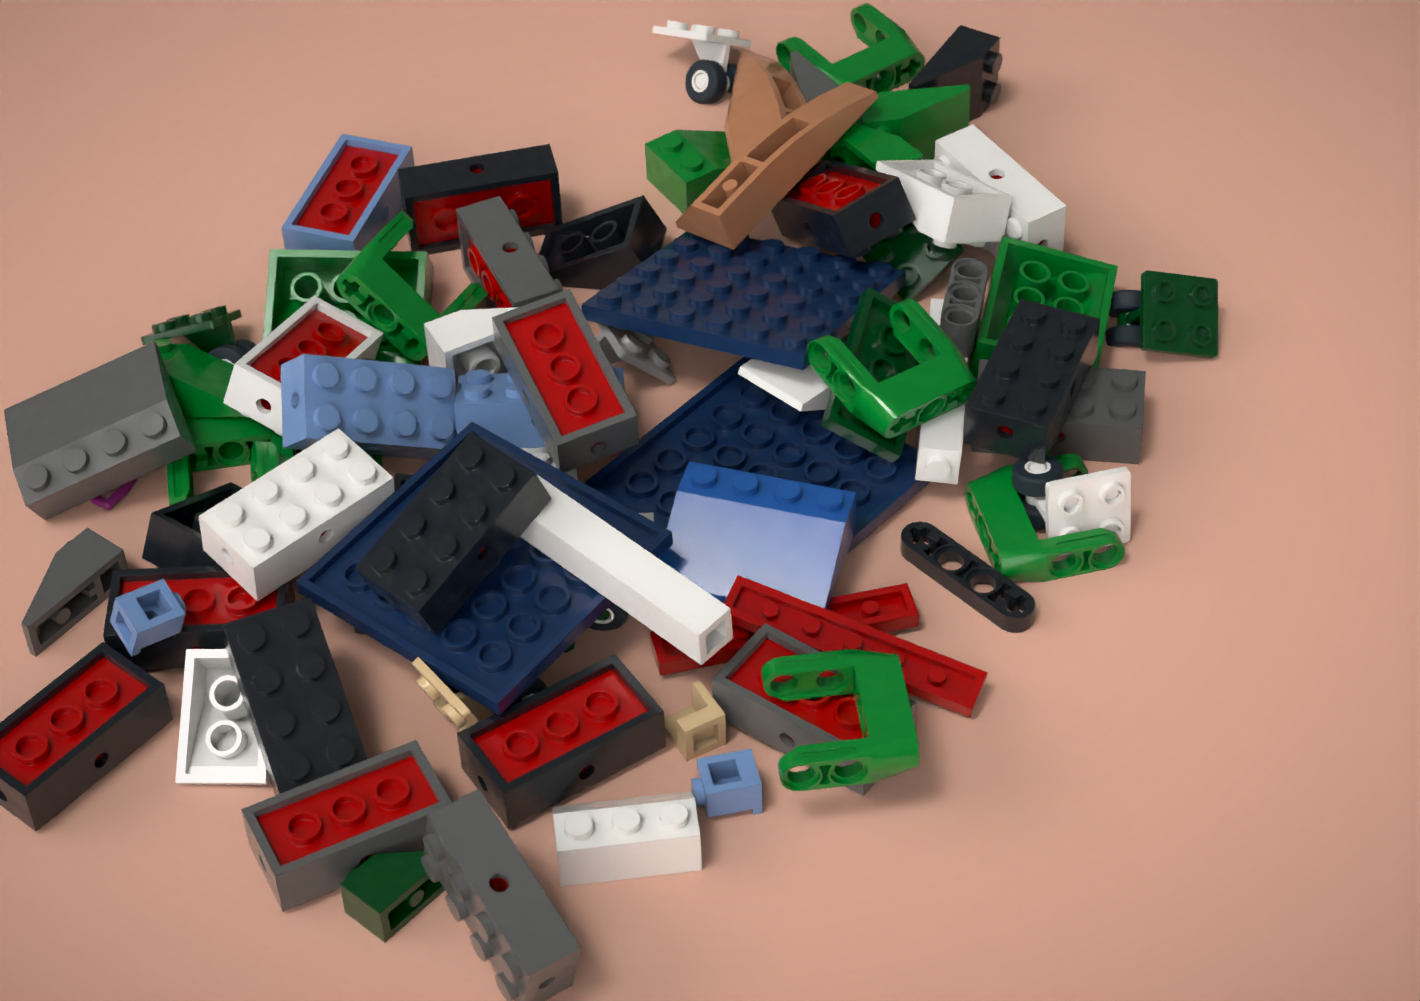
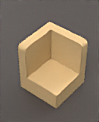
(697, 726)

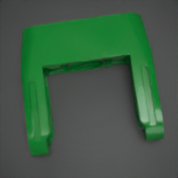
(881, 67)
(388, 299)
(909, 398)
(219, 444)
(1013, 541)
(882, 708)

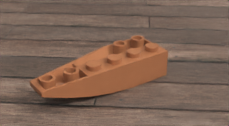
(759, 99)
(773, 166)

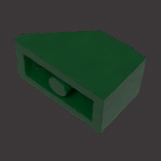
(388, 892)

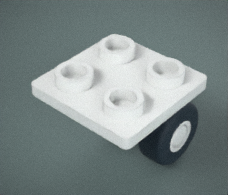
(712, 74)
(1074, 502)

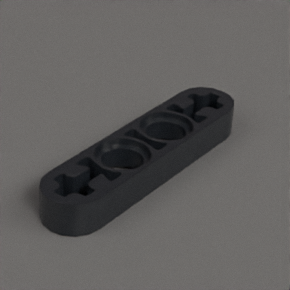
(972, 572)

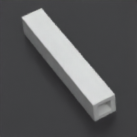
(942, 437)
(630, 576)

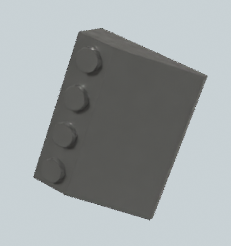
(96, 432)

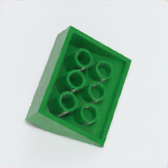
(301, 274)
(1042, 277)

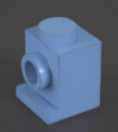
(147, 615)
(728, 783)

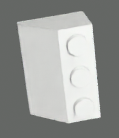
(627, 838)

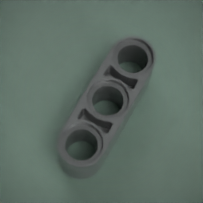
(964, 303)

